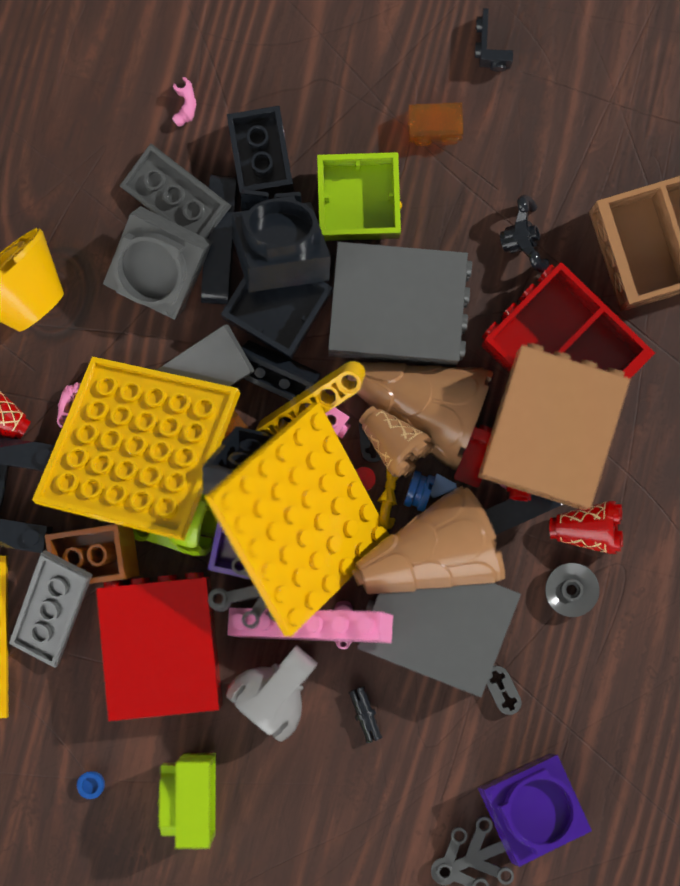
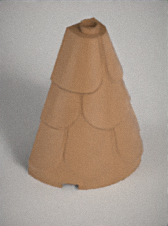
(430, 398)
(435, 549)

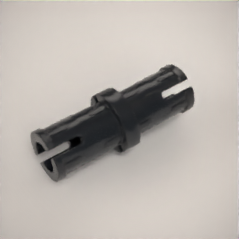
(365, 714)

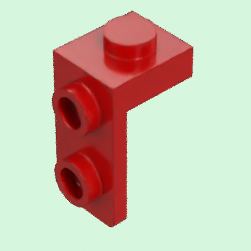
(473, 456)

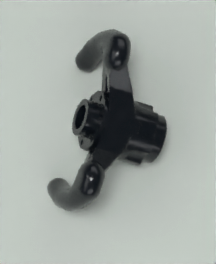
(524, 235)

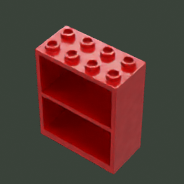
(569, 320)
(159, 647)

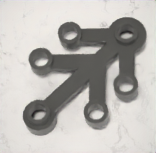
(238, 595)
(474, 858)

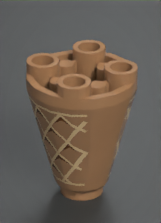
(395, 441)

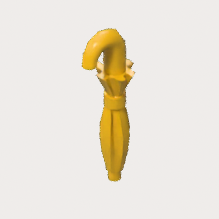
(387, 499)

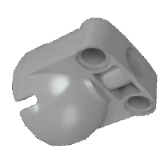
(273, 693)

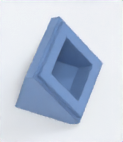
(441, 486)

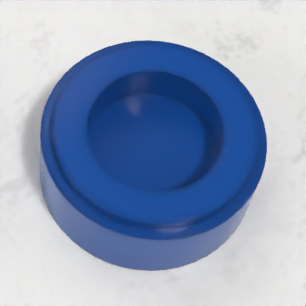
(90, 785)

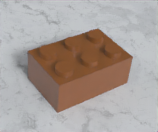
(102, 551)

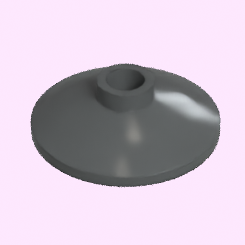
(586, 590)

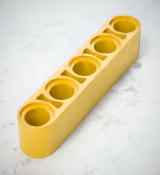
(334, 381)

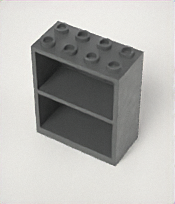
(399, 304)
(446, 631)

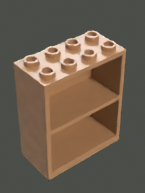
(641, 242)
(554, 426)

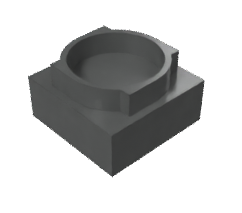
(157, 262)

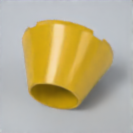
(27, 281)

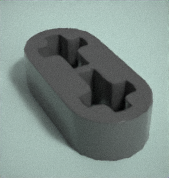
(509, 687)

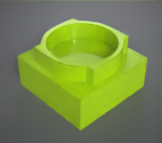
(359, 196)
(189, 800)

